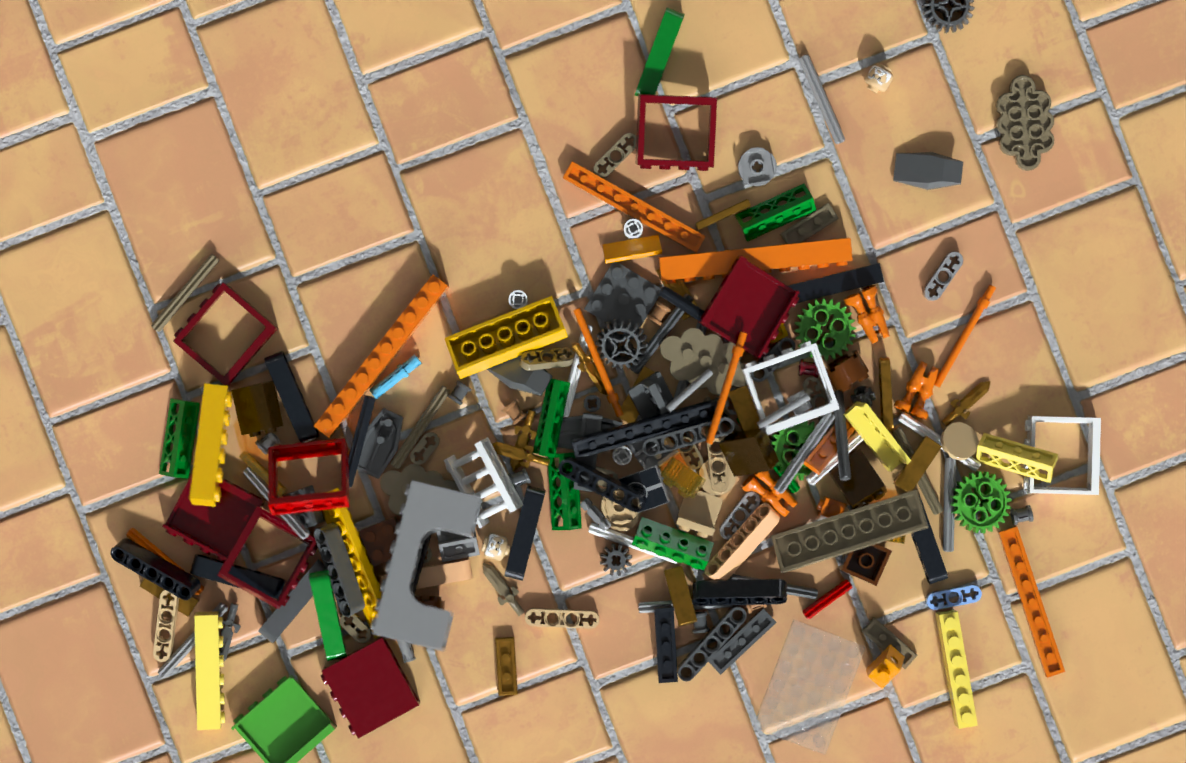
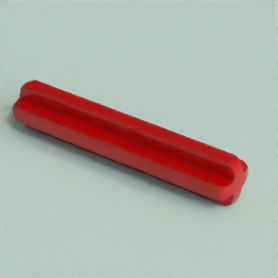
(827, 599)

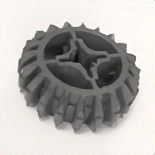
(965, 7)
(630, 330)

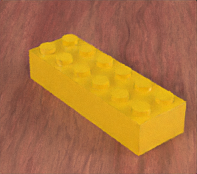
(505, 337)
(209, 446)

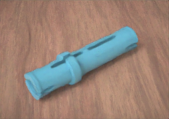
(393, 378)

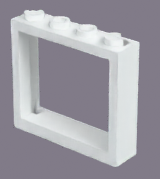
(805, 416)
(1093, 464)

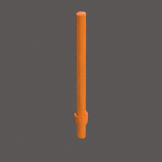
(982, 304)
(737, 351)
(612, 396)

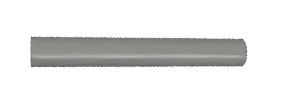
(689, 390)
(784, 410)

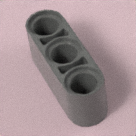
(776, 350)

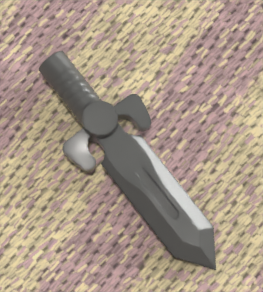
(227, 632)

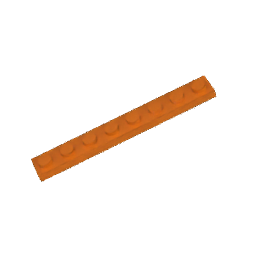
(634, 207)
(1031, 601)

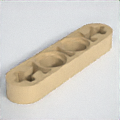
(717, 456)
(562, 614)
(169, 625)

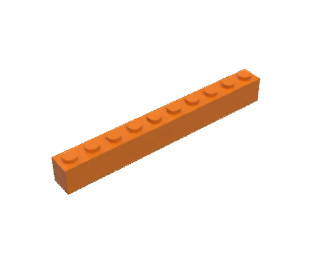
(765, 258)
(381, 356)

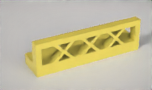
(876, 436)
(1016, 454)

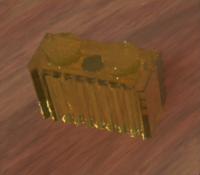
(683, 478)

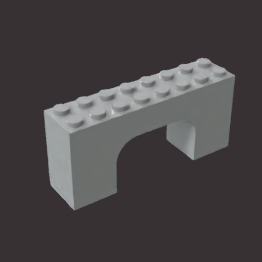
(425, 512)

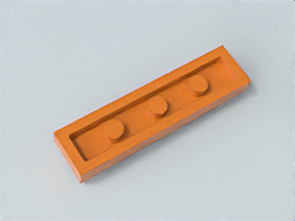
(826, 449)

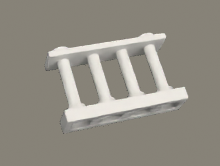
(498, 473)

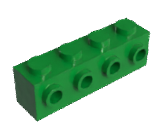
(672, 543)

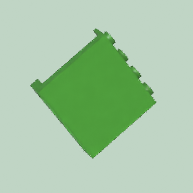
(284, 723)

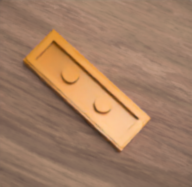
(632, 249)

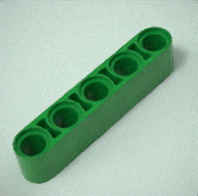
(660, 52)
(327, 615)

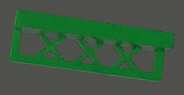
(777, 215)
(551, 418)
(181, 439)
(570, 506)

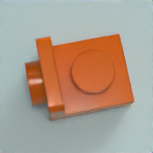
(829, 507)

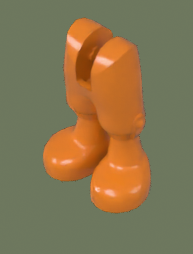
(871, 319)
(918, 384)
(770, 497)

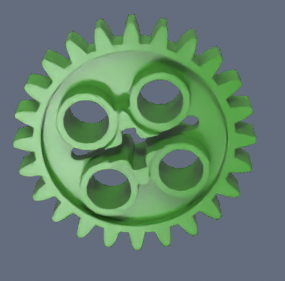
(840, 338)
(802, 432)
(994, 491)

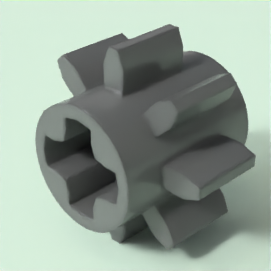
(864, 395)

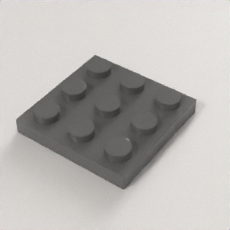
(623, 296)

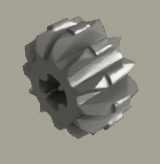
(623, 558)

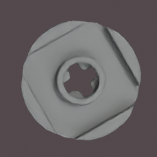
(763, 158)

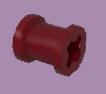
(807, 368)

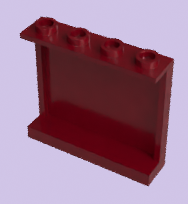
(750, 304)
(213, 527)
(370, 687)

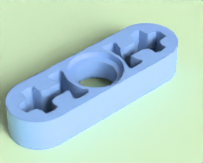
(940, 604)

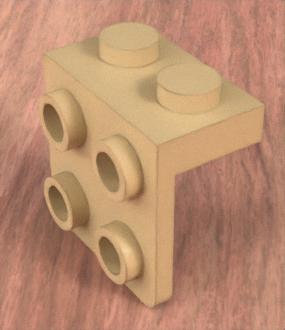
(699, 514)

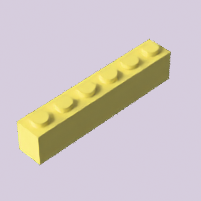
(956, 669)
(208, 670)

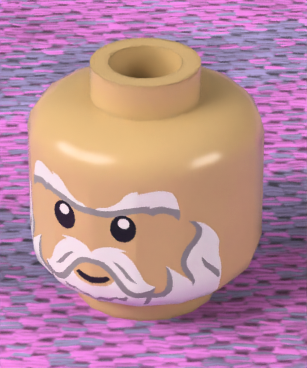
(879, 78)
(495, 547)

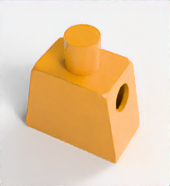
(883, 667)

